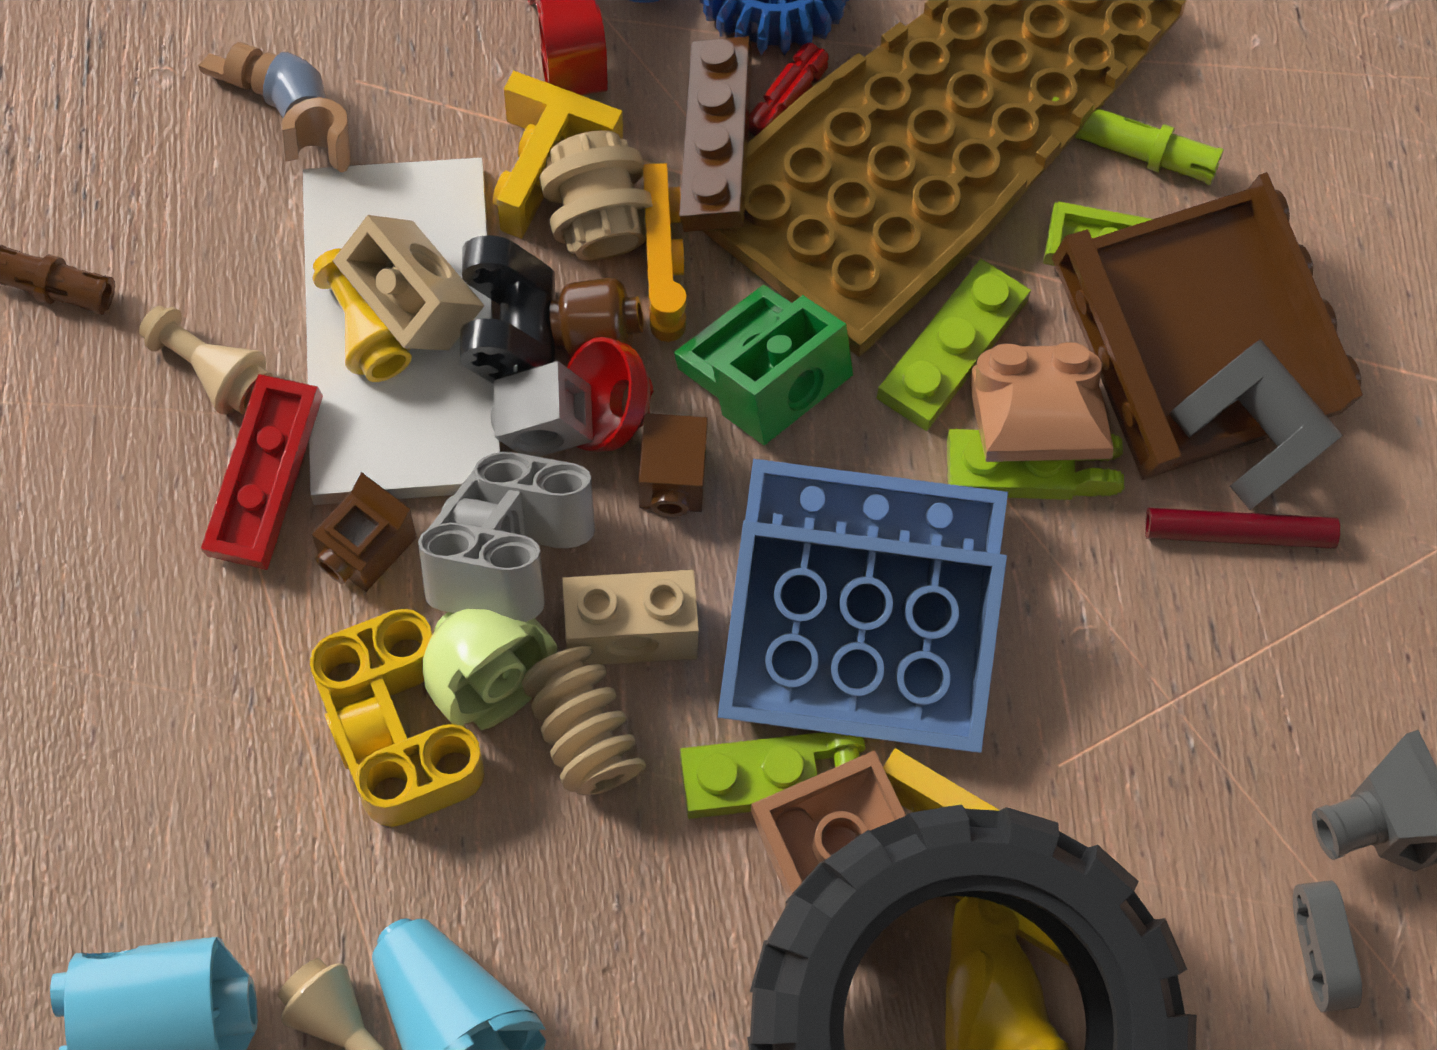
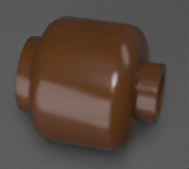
(594, 311)

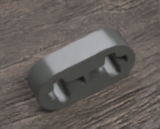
(1327, 946)

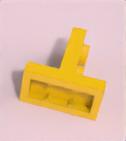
(548, 118)

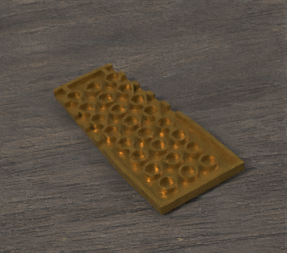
(926, 147)

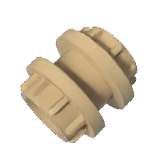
(600, 207)

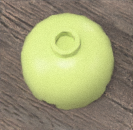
(479, 665)

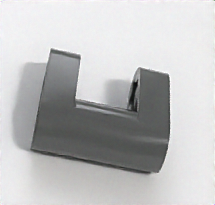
(1276, 405)

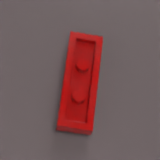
(262, 472)

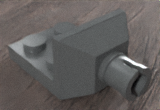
(1388, 810)

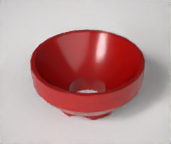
(609, 370)

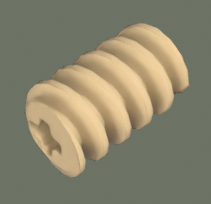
(577, 723)

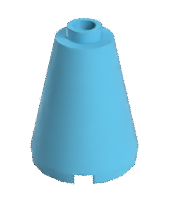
(445, 997)

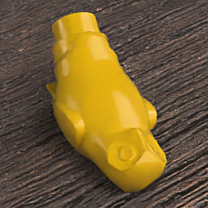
(992, 986)

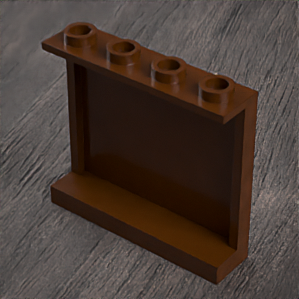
(1188, 297)

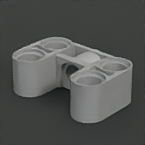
(488, 534)

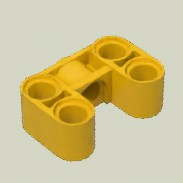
(369, 726)

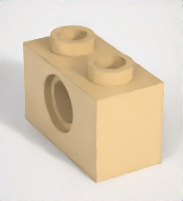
(407, 283)
(632, 616)

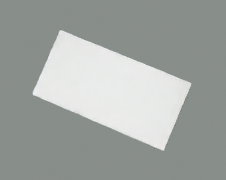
(434, 417)

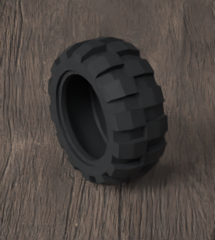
(1019, 860)

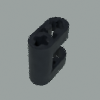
(524, 292)

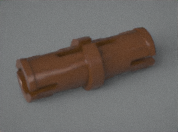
(53, 280)

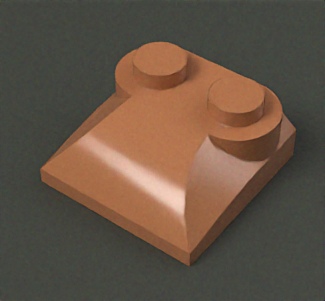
(1040, 403)
(823, 816)

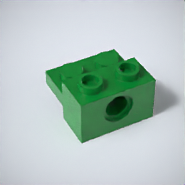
(769, 361)

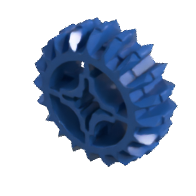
(775, 20)

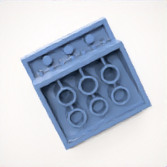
(865, 606)

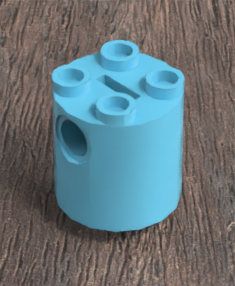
(157, 999)

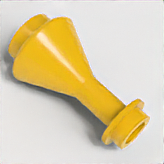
(368, 342)

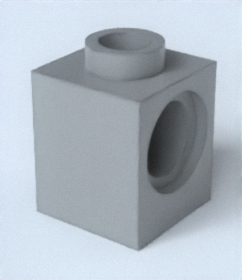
(542, 410)

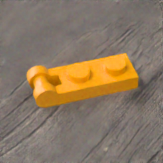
(664, 256)

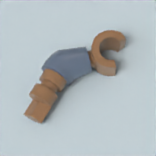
(295, 91)

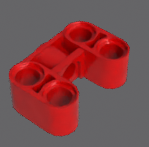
(573, 45)

